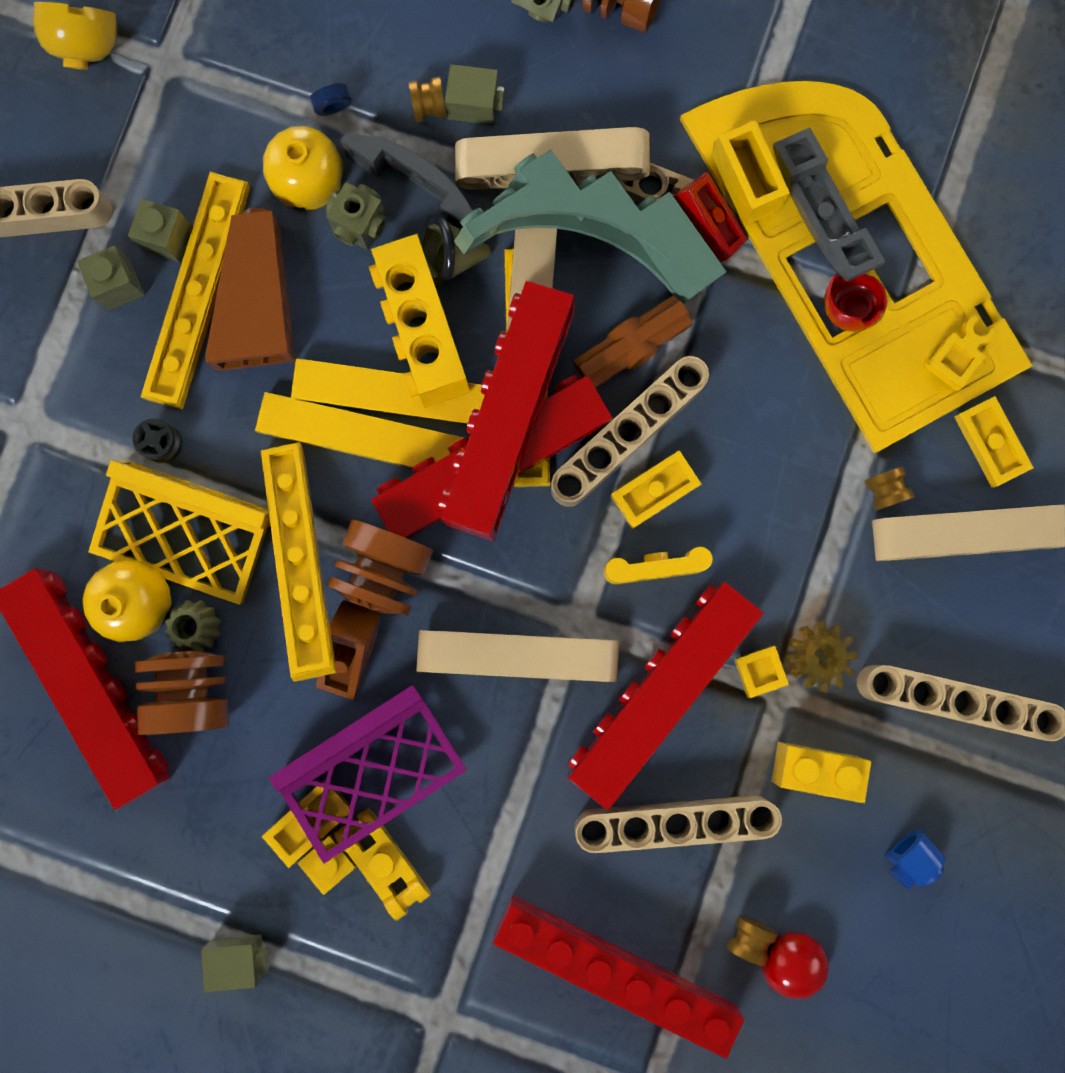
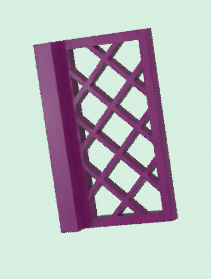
(347, 743)

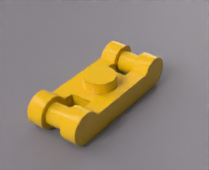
(657, 566)
(383, 865)

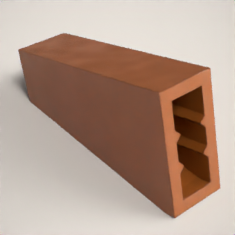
(252, 299)

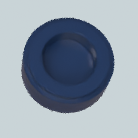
(330, 99)

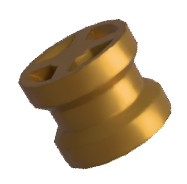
(427, 99)
(889, 488)
(752, 941)

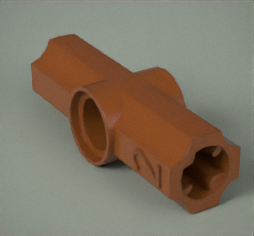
(633, 342)

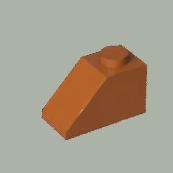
(353, 639)

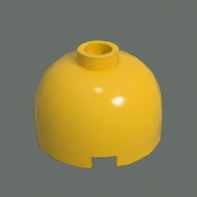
(74, 32)
(302, 167)
(126, 600)

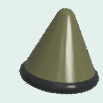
(444, 256)

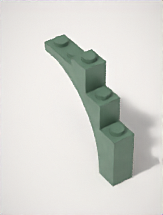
(651, 232)

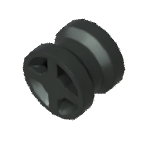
(150, 435)

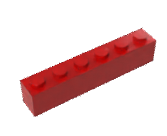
(508, 410)
(562, 421)
(82, 687)
(664, 694)
(619, 976)

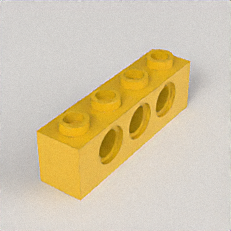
(405, 262)

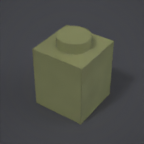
(473, 94)
(160, 230)
(110, 278)
(234, 963)

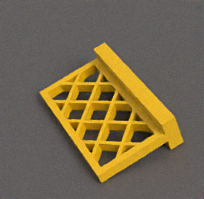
(187, 496)

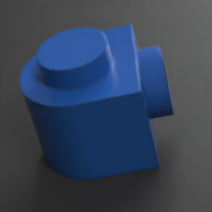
(916, 860)

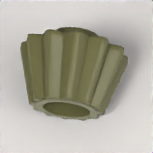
(206, 623)

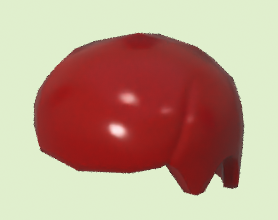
(855, 303)
(796, 966)

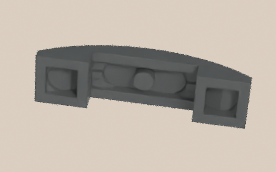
(377, 153)
(823, 208)

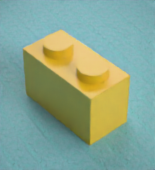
(750, 173)
(821, 772)

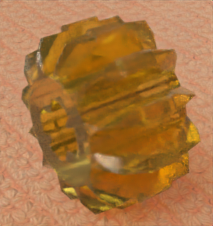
(834, 650)

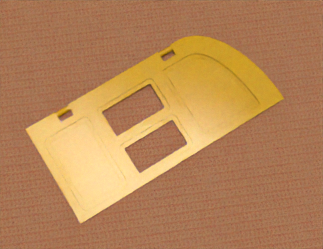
(881, 367)

